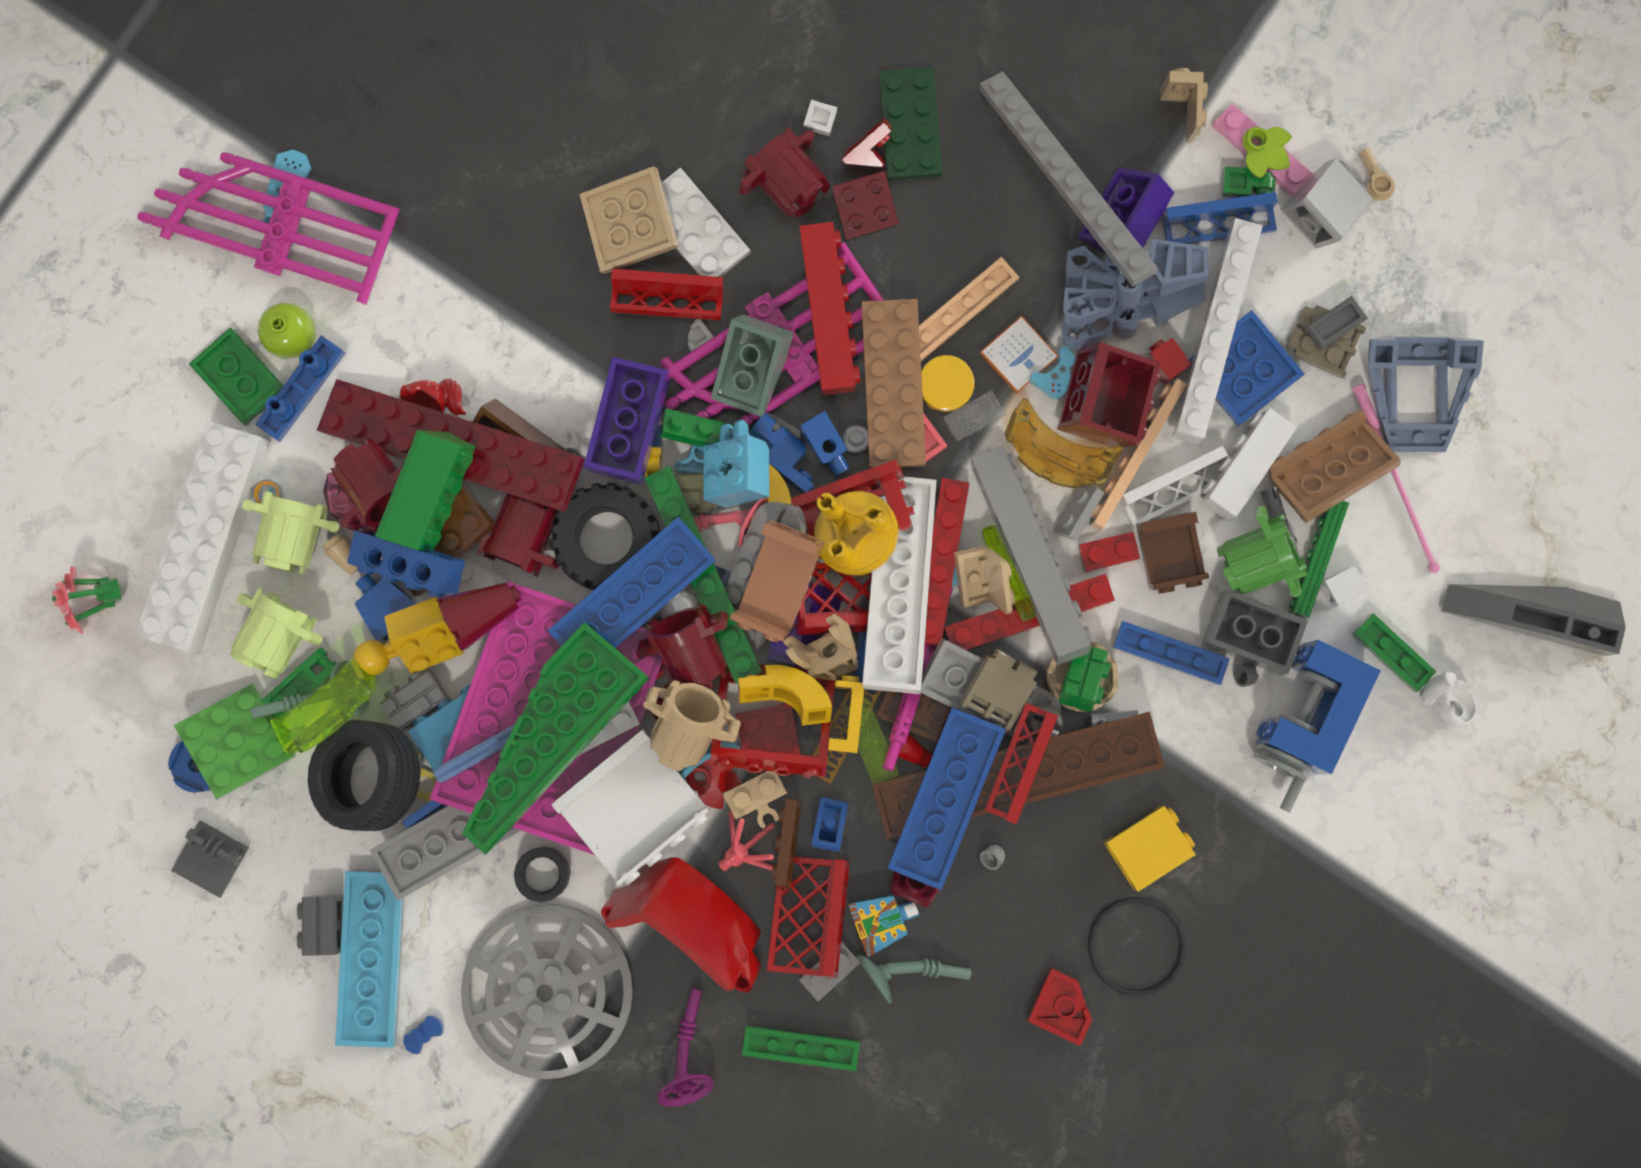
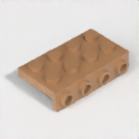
(1332, 466)

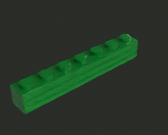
(1318, 559)

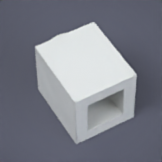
(1344, 586)

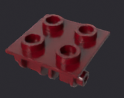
(865, 205)

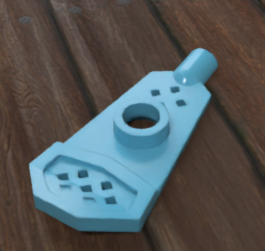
(280, 163)

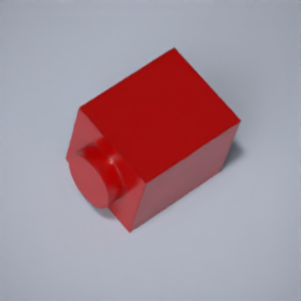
(1172, 359)

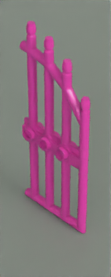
(283, 224)
(798, 363)

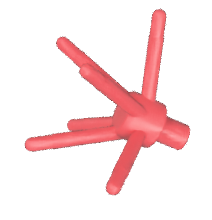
(739, 853)

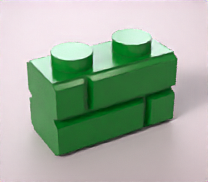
(1083, 679)

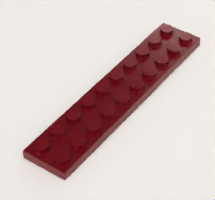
(499, 458)

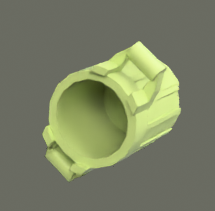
(287, 531)
(271, 633)

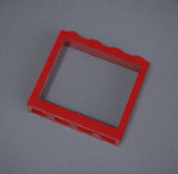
(779, 763)

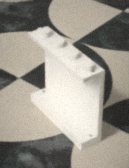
(631, 809)

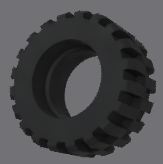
(579, 511)

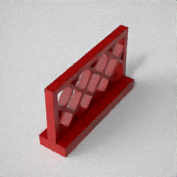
(816, 622)
(833, 920)

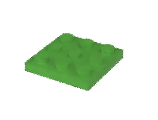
(230, 744)

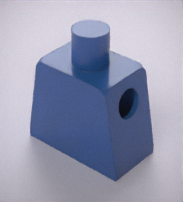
(815, 433)
(378, 601)

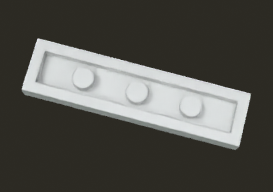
(1164, 482)

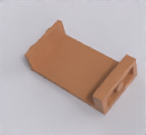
(778, 581)

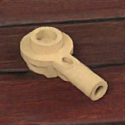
(1380, 184)

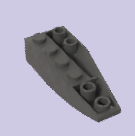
(1543, 612)

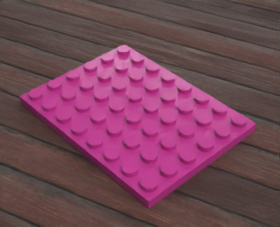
(499, 696)

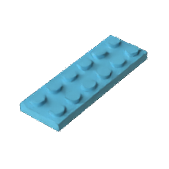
(368, 962)

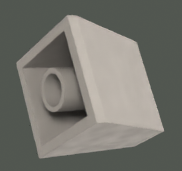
(1327, 204)

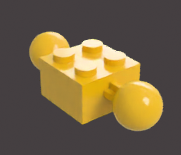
(415, 635)

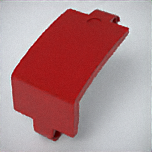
(693, 917)

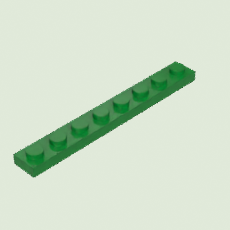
(708, 585)

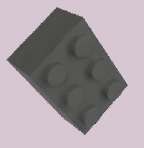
(1254, 632)

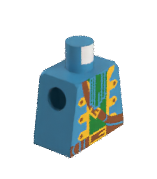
(881, 921)

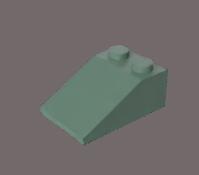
(751, 364)

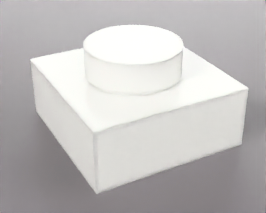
(820, 118)

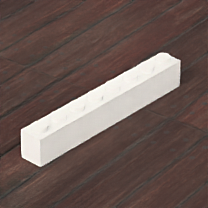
(1217, 331)

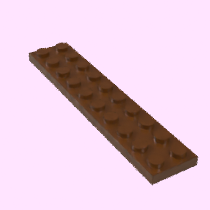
(1068, 765)

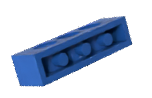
(444, 569)

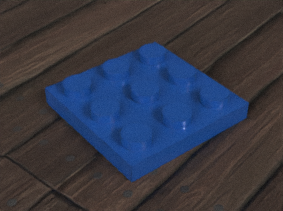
(1254, 370)

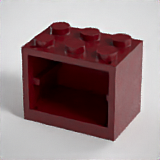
(1109, 395)

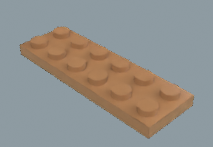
(893, 382)

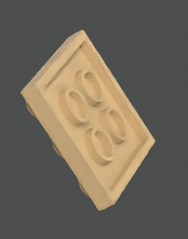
(629, 220)

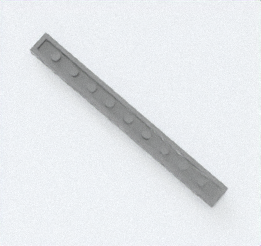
(1068, 179)

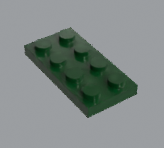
(911, 110)

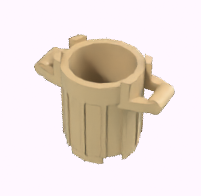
(688, 723)

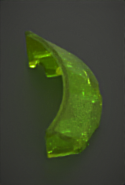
(324, 710)

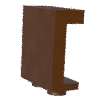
(1171, 552)

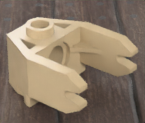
(819, 656)

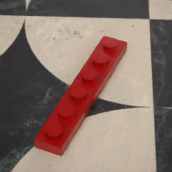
(945, 542)

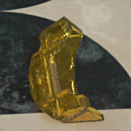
(1055, 457)

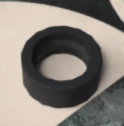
(520, 871)

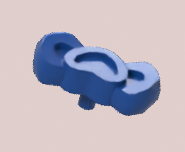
(426, 1030)

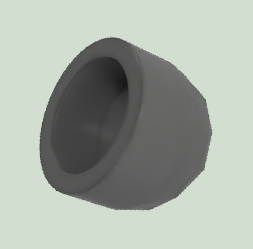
(1240, 678)

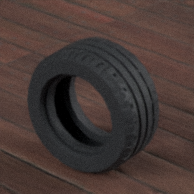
(396, 781)

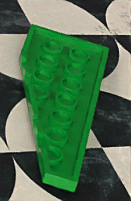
(565, 711)

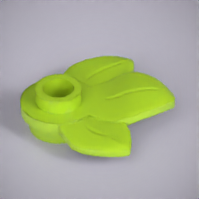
(1270, 151)

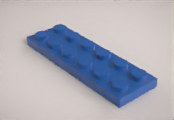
(639, 586)
(946, 798)

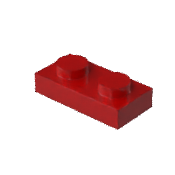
(1108, 552)

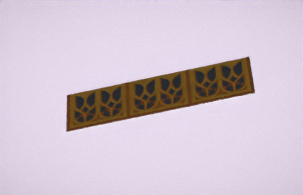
(839, 730)

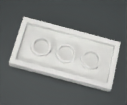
(700, 230)

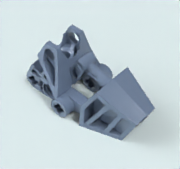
(1099, 286)

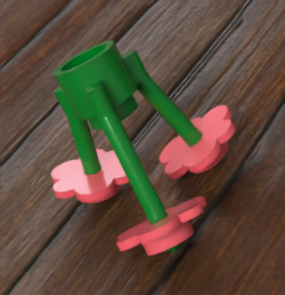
(104, 589)

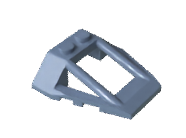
(1422, 351)

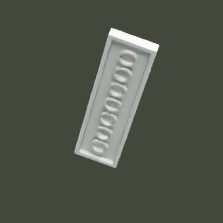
(900, 600)

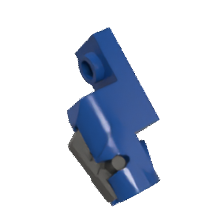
(785, 450)

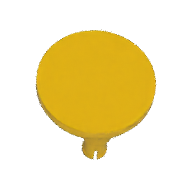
(857, 532)

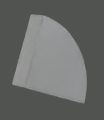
(698, 335)

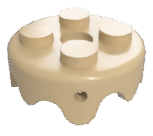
(1056, 674)

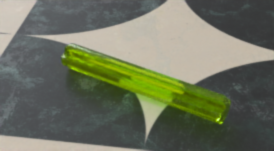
(1022, 601)

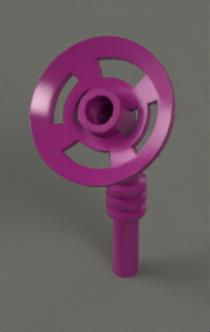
(684, 1083)

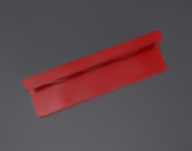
(662, 285)
(1031, 768)

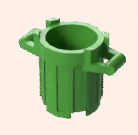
(1263, 557)

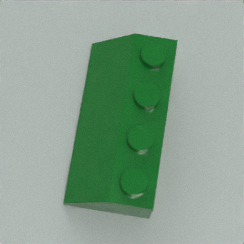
(425, 490)

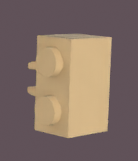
(755, 795)

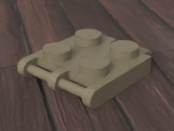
(1329, 357)
(1000, 688)

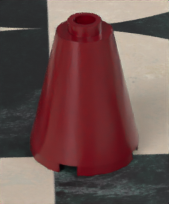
(477, 611)

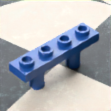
(300, 388)

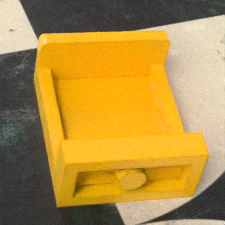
(851, 744)
(1150, 848)

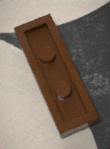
(786, 844)

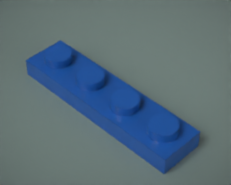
(1171, 653)

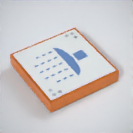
(1018, 354)

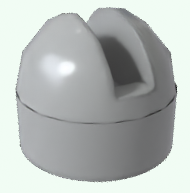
(992, 857)

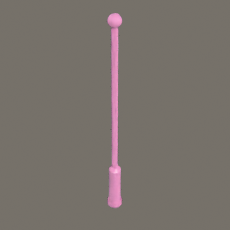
(1372, 420)

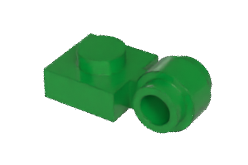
(1239, 182)

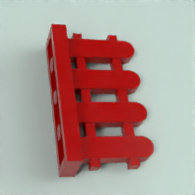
(884, 475)

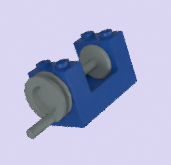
(1299, 747)

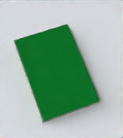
(236, 376)

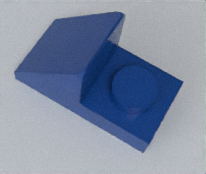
(829, 824)

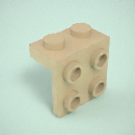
(1189, 88)
(983, 578)

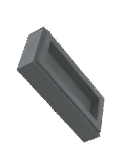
(1335, 323)

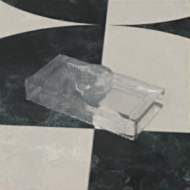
(974, 416)

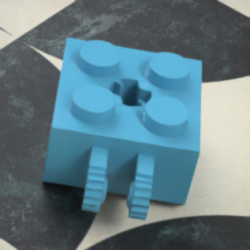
(736, 467)

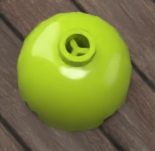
(286, 330)

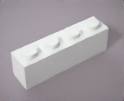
(1248, 464)

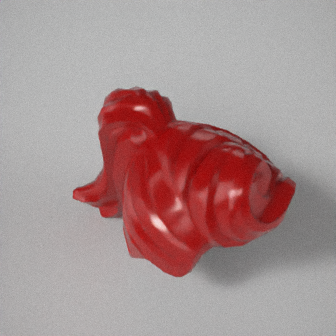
(434, 395)

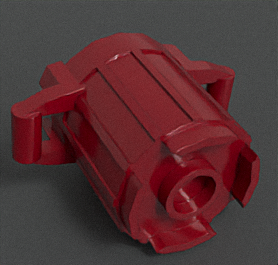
(786, 173)
(367, 480)
(520, 535)
(688, 645)

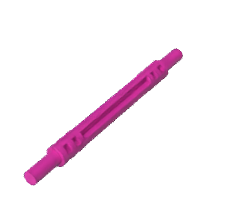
(905, 716)

